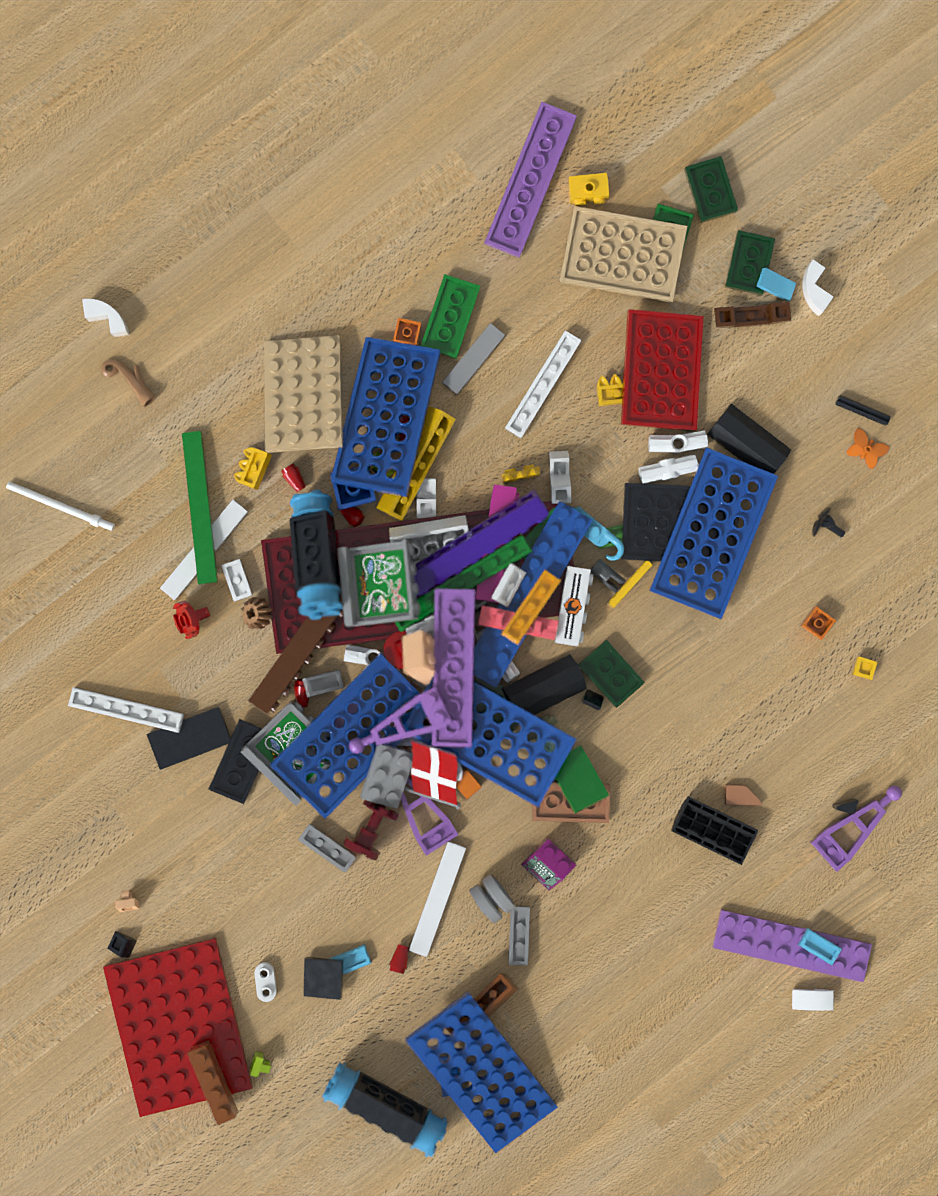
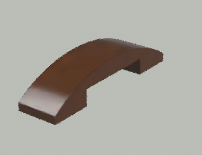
(752, 315)

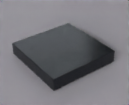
(323, 978)

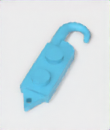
(601, 535)

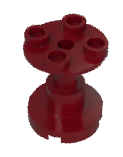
(367, 835)

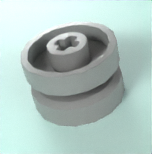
(492, 898)

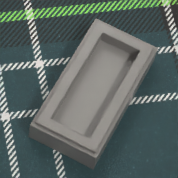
(323, 683)

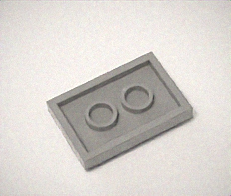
(387, 775)

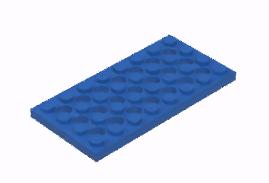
(413, 429)
(743, 535)
(325, 722)
(519, 740)
(484, 1060)

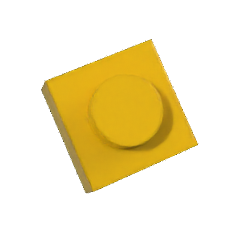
(864, 668)

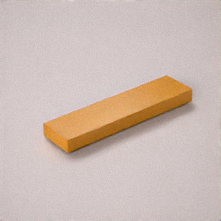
(531, 607)

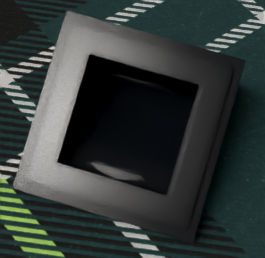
(593, 699)
(847, 806)
(121, 944)

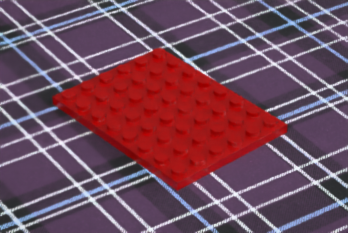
(163, 1010)

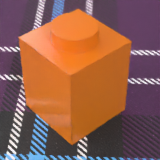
(468, 784)

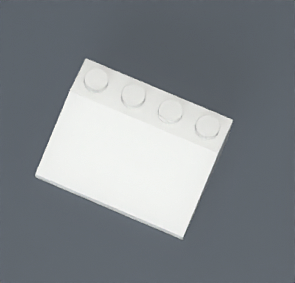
(430, 535)

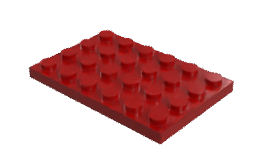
(662, 370)

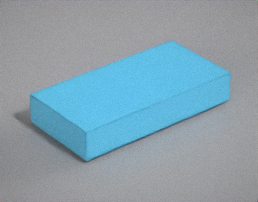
(776, 284)
(819, 946)
(354, 958)

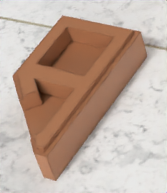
(740, 796)

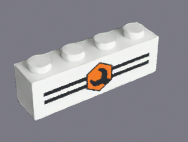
(572, 606)

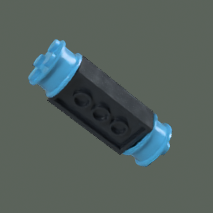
(315, 554)
(385, 1108)

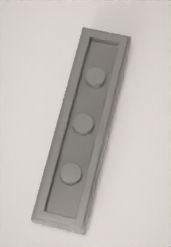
(473, 359)

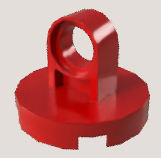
(188, 619)
(394, 649)

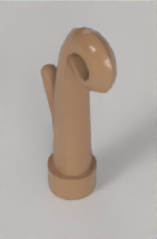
(134, 379)

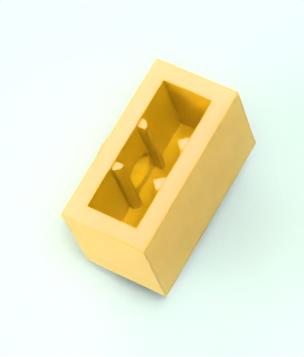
(588, 189)

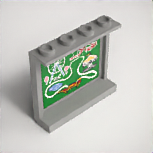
(378, 583)
(275, 738)

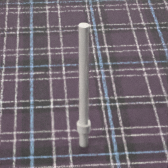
(94, 519)

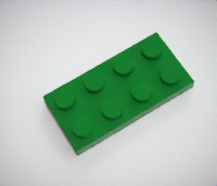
(450, 316)

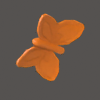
(866, 449)

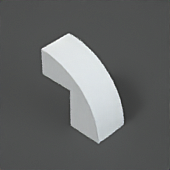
(814, 295)
(98, 310)
(559, 477)

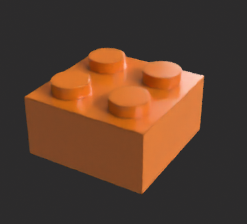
(407, 331)
(818, 623)

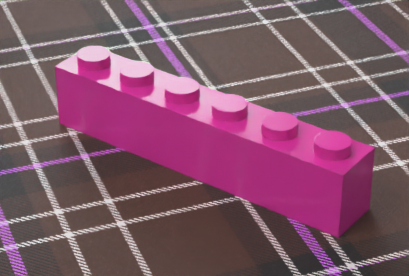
(501, 498)

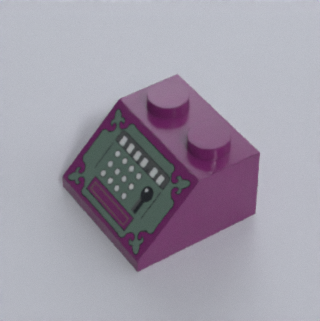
(548, 864)

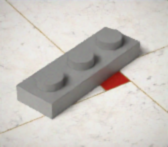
(327, 848)
(519, 935)

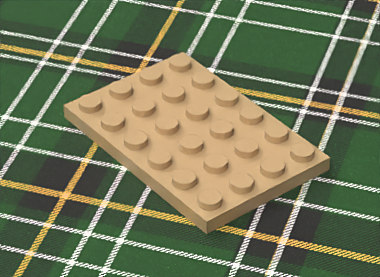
(623, 254)
(303, 394)

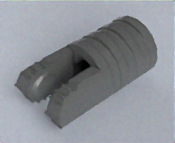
(604, 572)

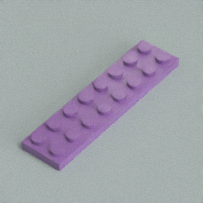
(530, 179)
(454, 663)
(780, 942)

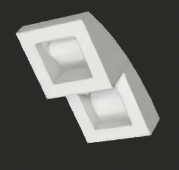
(426, 498)
(813, 999)

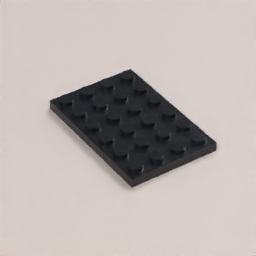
(650, 518)

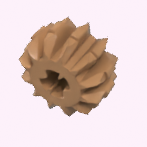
(256, 613)

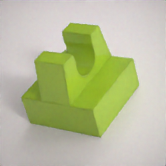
(259, 1064)

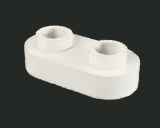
(265, 982)

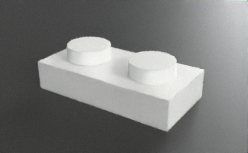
(237, 580)
(508, 585)

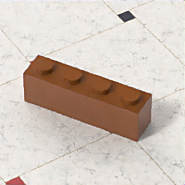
(492, 997)
(213, 1082)

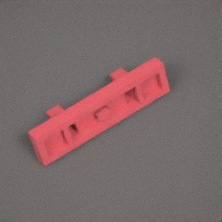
(494, 618)

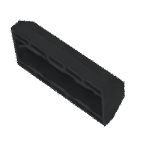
(749, 440)
(547, 686)
(714, 830)

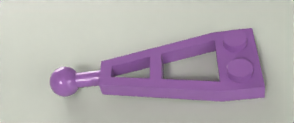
(434, 709)
(436, 836)
(830, 848)

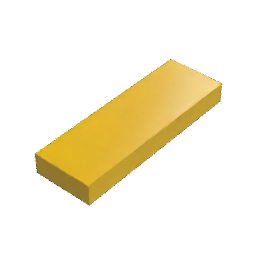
(628, 585)

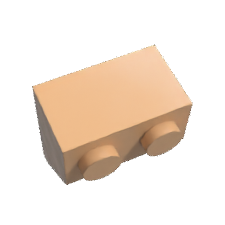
(419, 656)

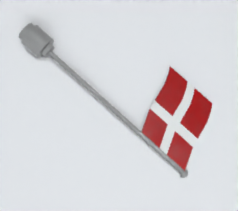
(432, 773)

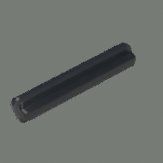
(863, 410)

